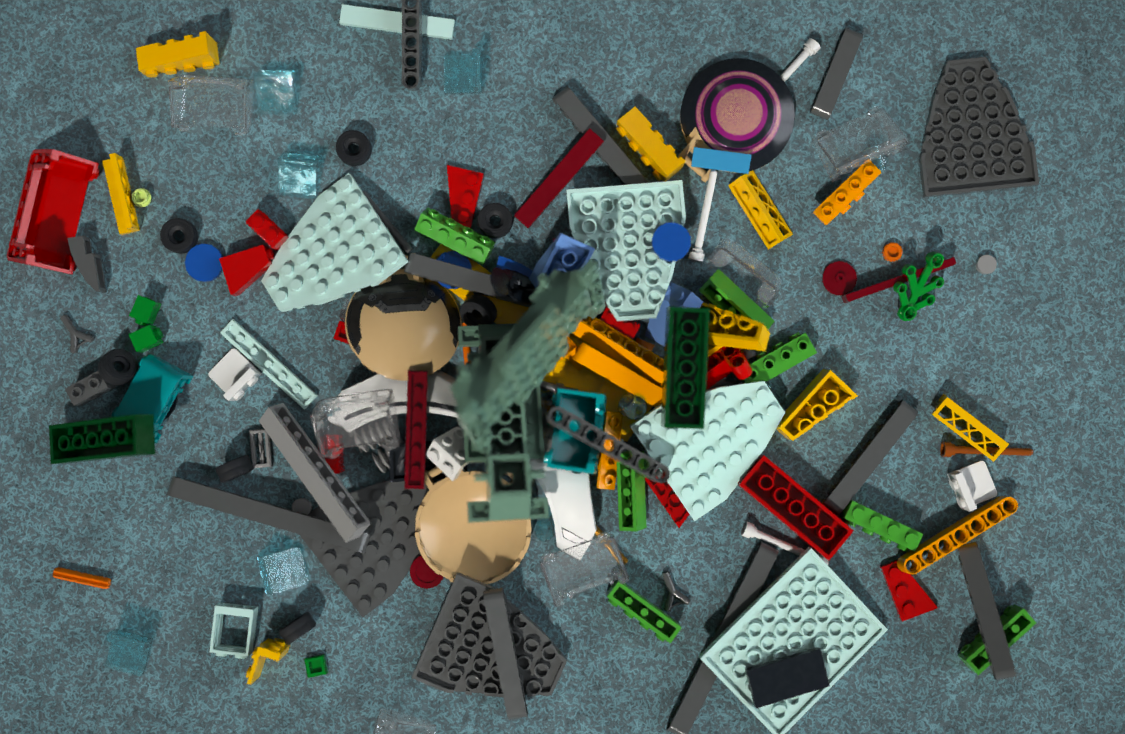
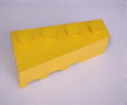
(178, 55)
(649, 144)
(735, 330)
(814, 404)

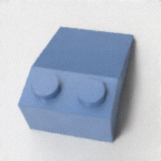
(563, 255)
(675, 297)

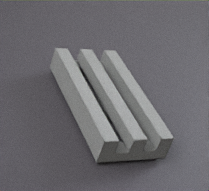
(261, 450)

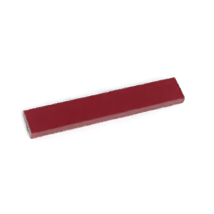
(559, 178)
(890, 283)
(416, 429)

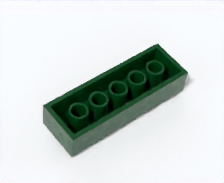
(685, 367)
(102, 439)

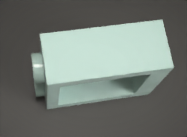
(236, 610)

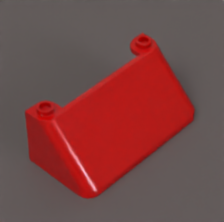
(50, 209)

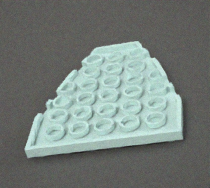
(621, 229)
(333, 250)
(713, 460)

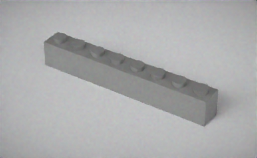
(314, 472)

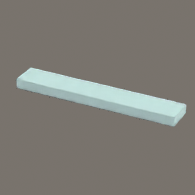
(392, 21)
(268, 364)

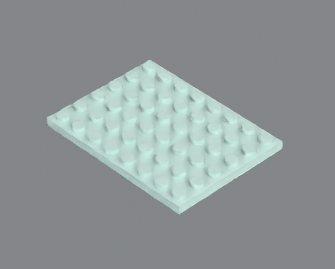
(795, 614)

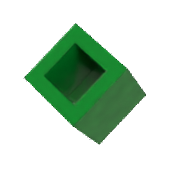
(145, 310)
(146, 338)

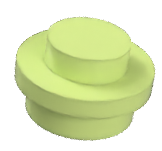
(141, 197)

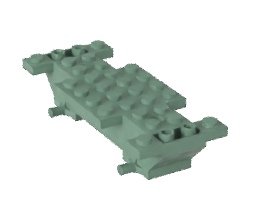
(526, 351)
(514, 442)

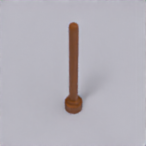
(948, 449)

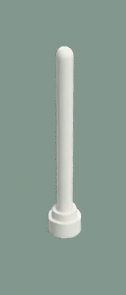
(810, 47)
(697, 252)
(750, 530)

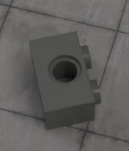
(88, 389)

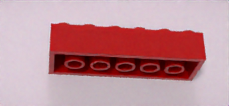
(795, 507)

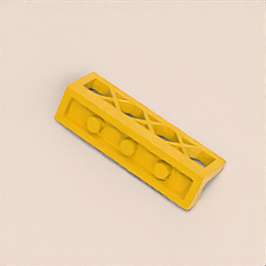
(120, 194)
(758, 210)
(970, 420)

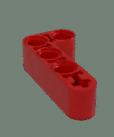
(724, 362)

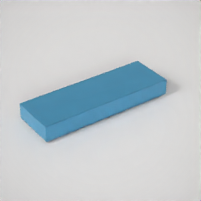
(721, 160)

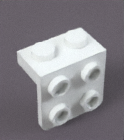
(234, 375)
(448, 453)
(972, 485)

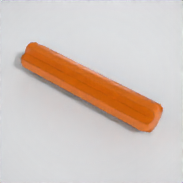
(81, 578)

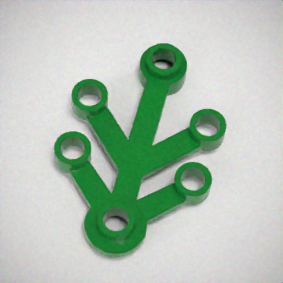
(909, 307)

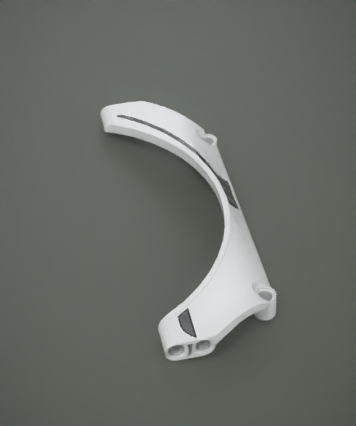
(566, 490)

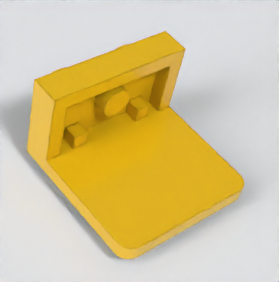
(271, 649)

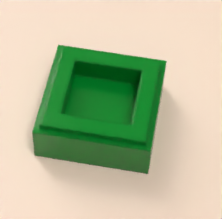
(315, 665)

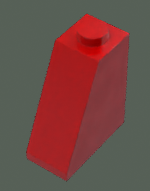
(245, 267)

